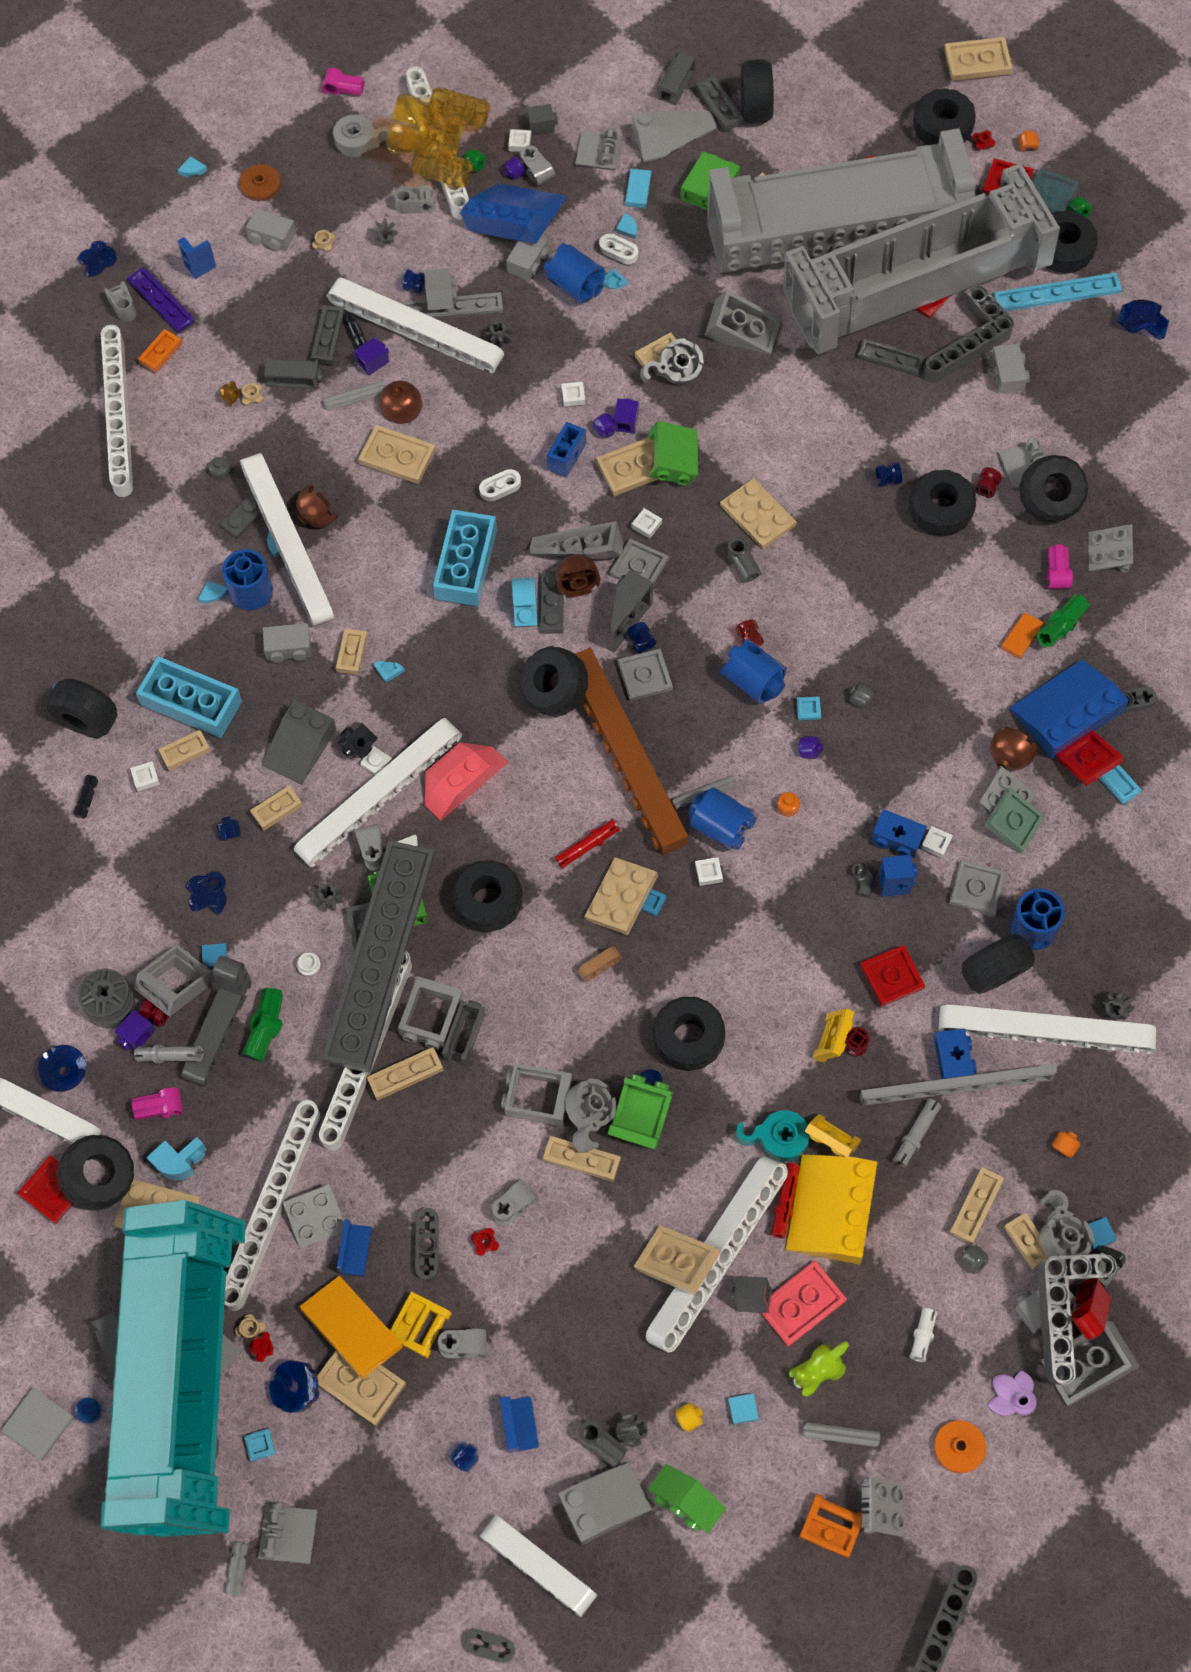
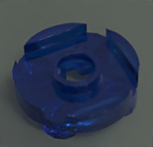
(307, 1389)

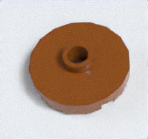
(260, 190)

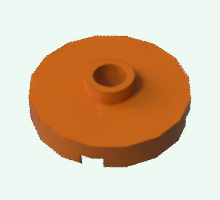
(954, 1459)

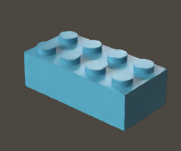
(465, 558)
(189, 697)

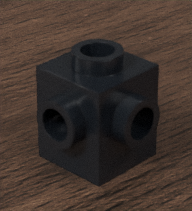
(356, 740)

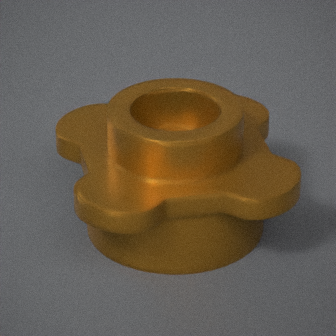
(230, 393)

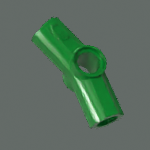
(1062, 621)
(264, 1024)

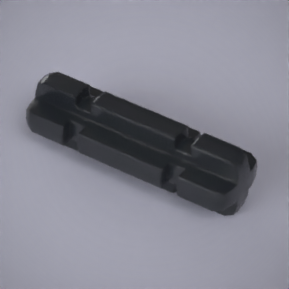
(354, 329)
(85, 796)

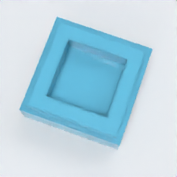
(808, 708)
(743, 1409)
(259, 1445)

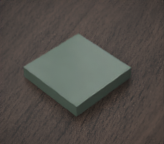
(1014, 820)

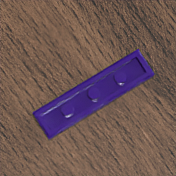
(160, 300)

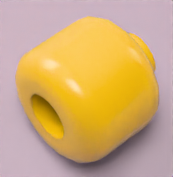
(689, 1416)

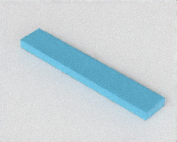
(1058, 292)

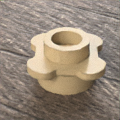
(323, 235)
(247, 390)
(249, 1321)

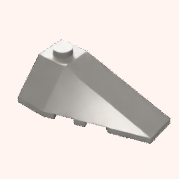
(665, 131)
(594, 541)

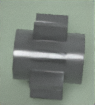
(380, 227)
(498, 333)
(324, 891)
(1120, 999)
(631, 1430)

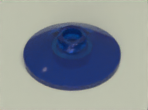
(57, 1058)

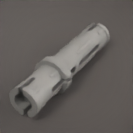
(159, 1053)
(912, 1141)

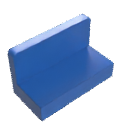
(197, 259)
(354, 1249)
(519, 1424)

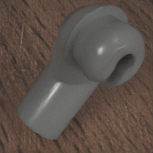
(865, 878)

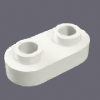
(619, 250)
(499, 485)

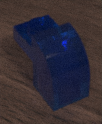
(1144, 315)

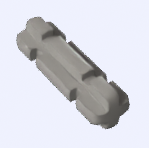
(236, 1569)

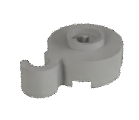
(356, 135)
(667, 364)
(589, 1109)
(1063, 1232)

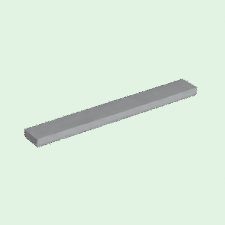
(957, 1085)

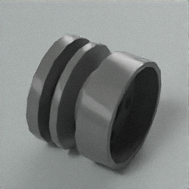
(109, 1010)

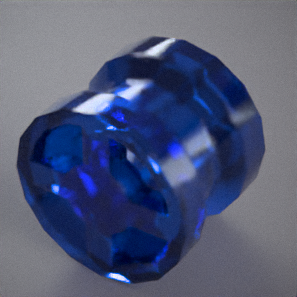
(413, 281)

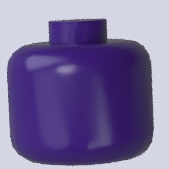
(514, 168)
(604, 425)
(810, 747)

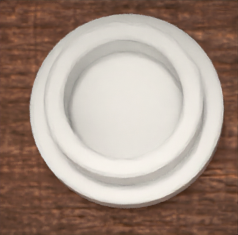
(308, 964)

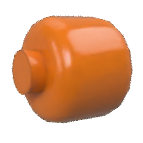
(1028, 140)
(788, 804)
(1066, 1143)

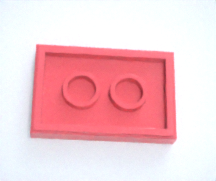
(803, 1303)

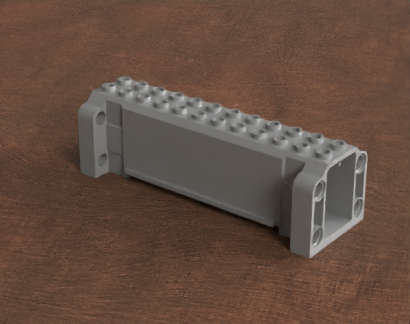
(832, 203)
(920, 261)

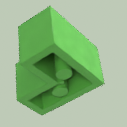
(686, 1499)

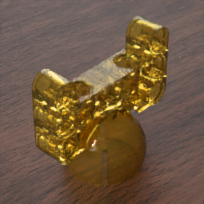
(431, 131)

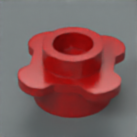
(983, 144)
(491, 1245)
(261, 1347)

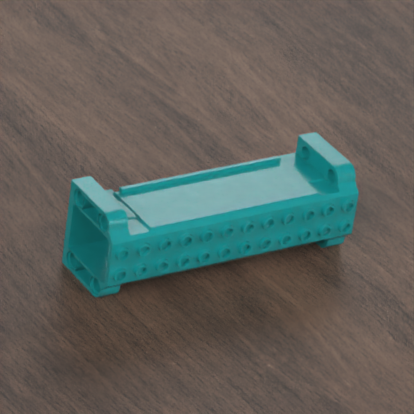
(169, 1371)

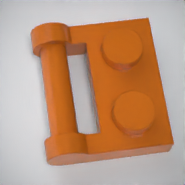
(828, 1533)

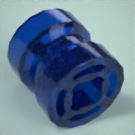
(889, 474)
(641, 637)

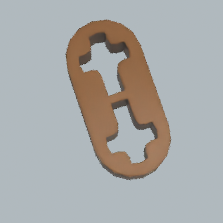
(599, 963)

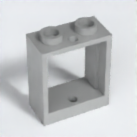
(438, 991)
(160, 994)
(536, 1073)

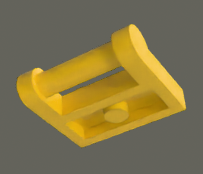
(834, 1035)
(826, 1133)
(412, 1320)

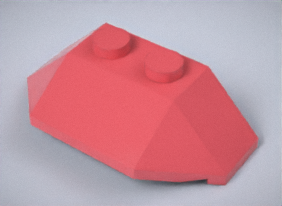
(459, 776)

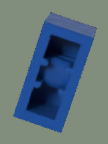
(566, 449)
(887, 828)
(897, 875)
(954, 1042)

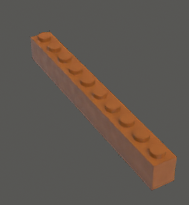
(631, 759)

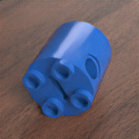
(575, 273)
(247, 579)
(754, 672)
(721, 817)
(1038, 917)

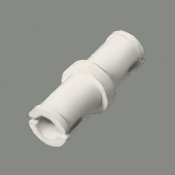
(923, 1335)

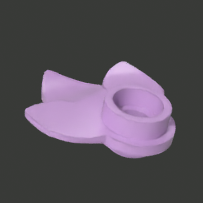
(1010, 1392)

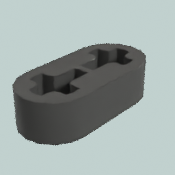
(491, 1639)

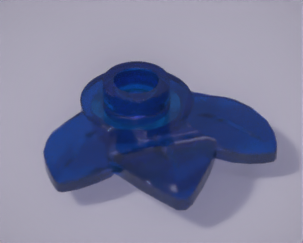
(97, 258)
(205, 895)

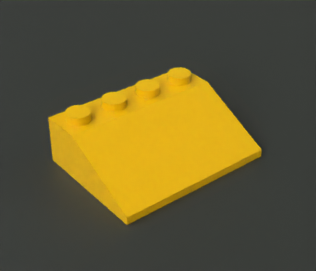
(832, 1207)

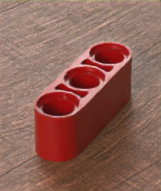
(1091, 1308)

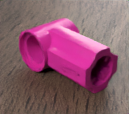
(338, 82)
(1059, 573)
(163, 1104)

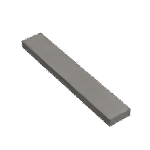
(463, 306)

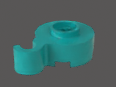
(768, 1136)

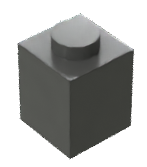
(541, 119)
(752, 1294)

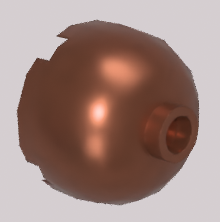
(400, 402)
(314, 508)
(577, 576)
(1011, 749)

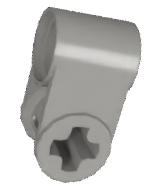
(536, 165)
(412, 200)
(121, 302)
(370, 844)
(516, 1201)
(465, 1343)

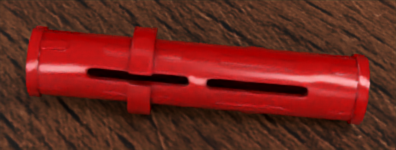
(595, 838)
(785, 1200)

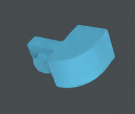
(524, 601)
(175, 1165)

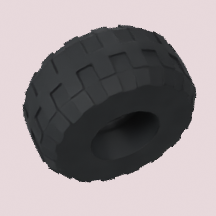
(757, 91)
(946, 104)
(1084, 240)
(1073, 482)
(938, 519)
(570, 687)
(82, 708)
(491, 915)
(998, 963)
(683, 1054)
(75, 1185)

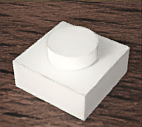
(519, 139)
(573, 394)
(646, 523)
(375, 761)
(145, 776)
(936, 842)
(708, 871)

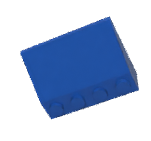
(511, 212)
(1070, 707)

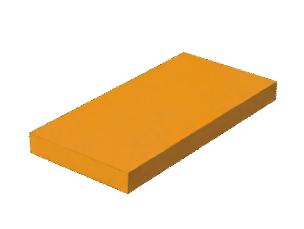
(351, 1327)

